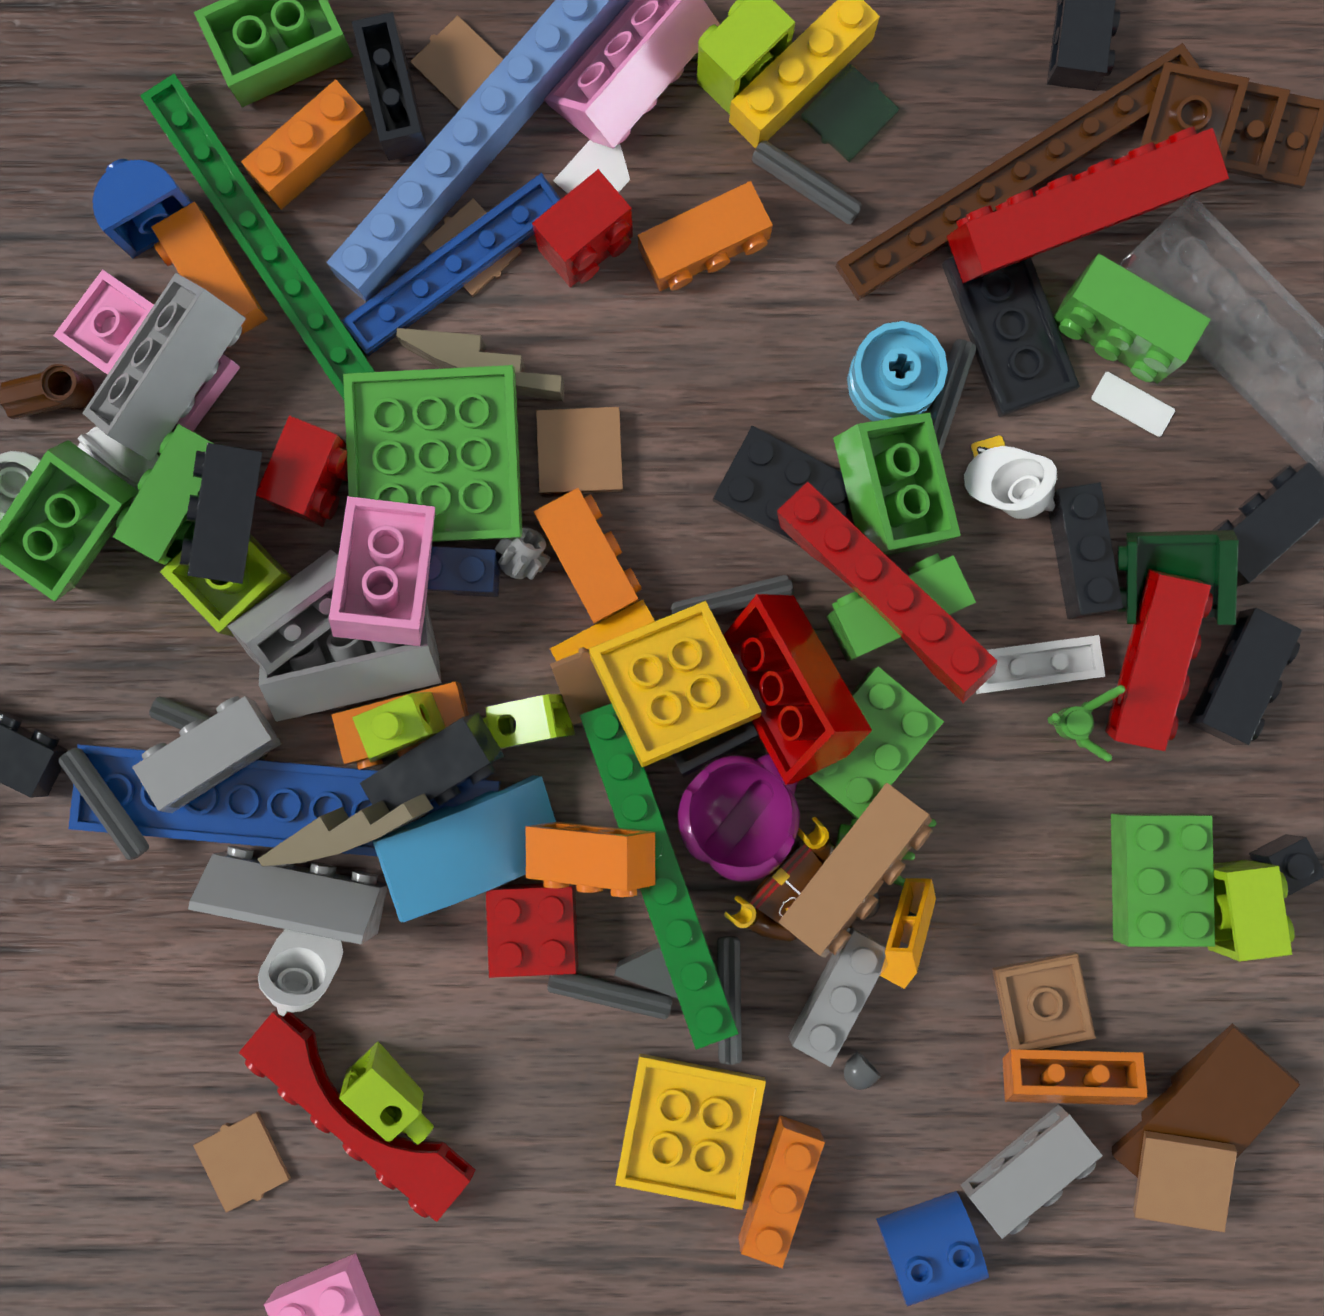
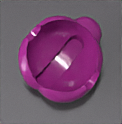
(739, 817)

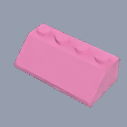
(630, 67)

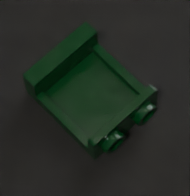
(1190, 554)

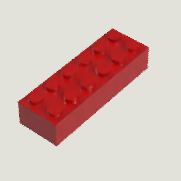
(1091, 202)

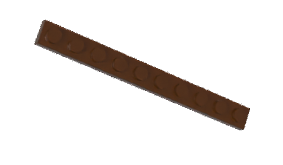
(1010, 175)

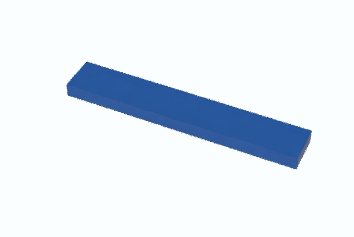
(450, 266)

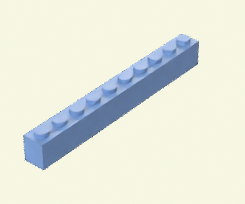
(469, 143)

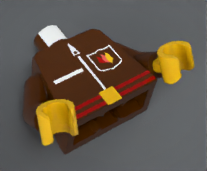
(783, 886)

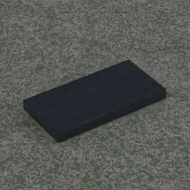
(1013, 335)

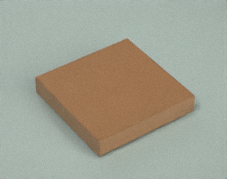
(579, 450)
(1044, 1002)
(1184, 1181)

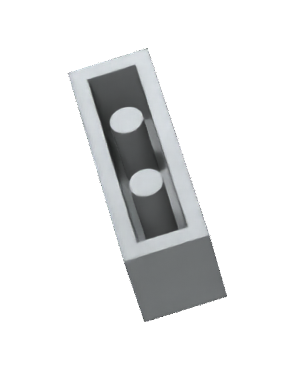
(289, 616)
(205, 754)
(838, 998)
(1031, 1171)

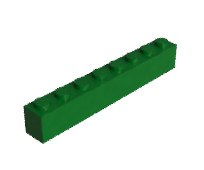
(669, 899)

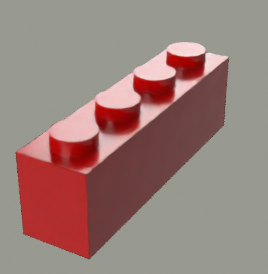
(1159, 660)

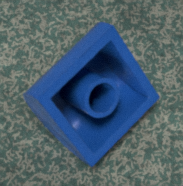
(132, 200)
(932, 1248)

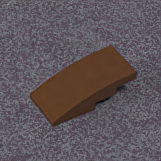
(1256, 125)
(1217, 1096)

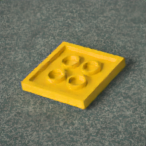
(674, 683)
(690, 1131)

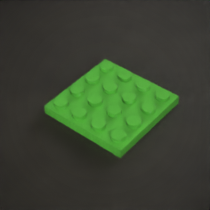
(438, 443)

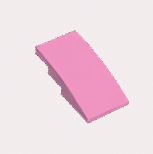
(105, 324)

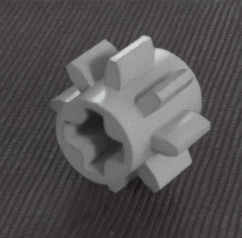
(523, 555)

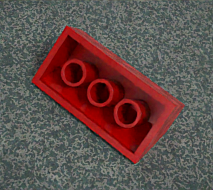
(804, 702)

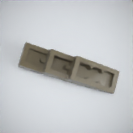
(468, 350)
(339, 833)

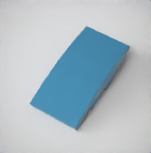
(461, 848)

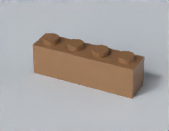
(856, 871)

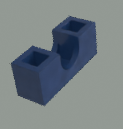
(464, 571)

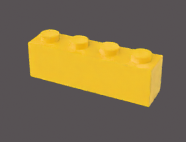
(803, 69)

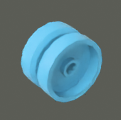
(899, 349)

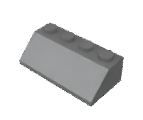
(164, 366)
(349, 671)
(291, 896)

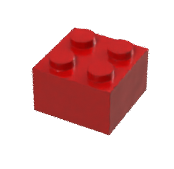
(584, 229)
(305, 472)
(531, 930)

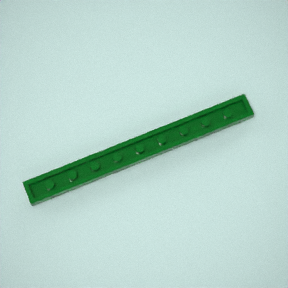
(255, 231)

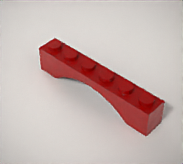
(927, 628)
(289, 1056)

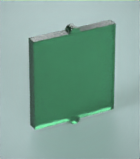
(849, 112)

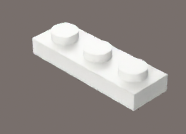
(1045, 664)

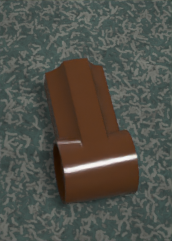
(44, 392)

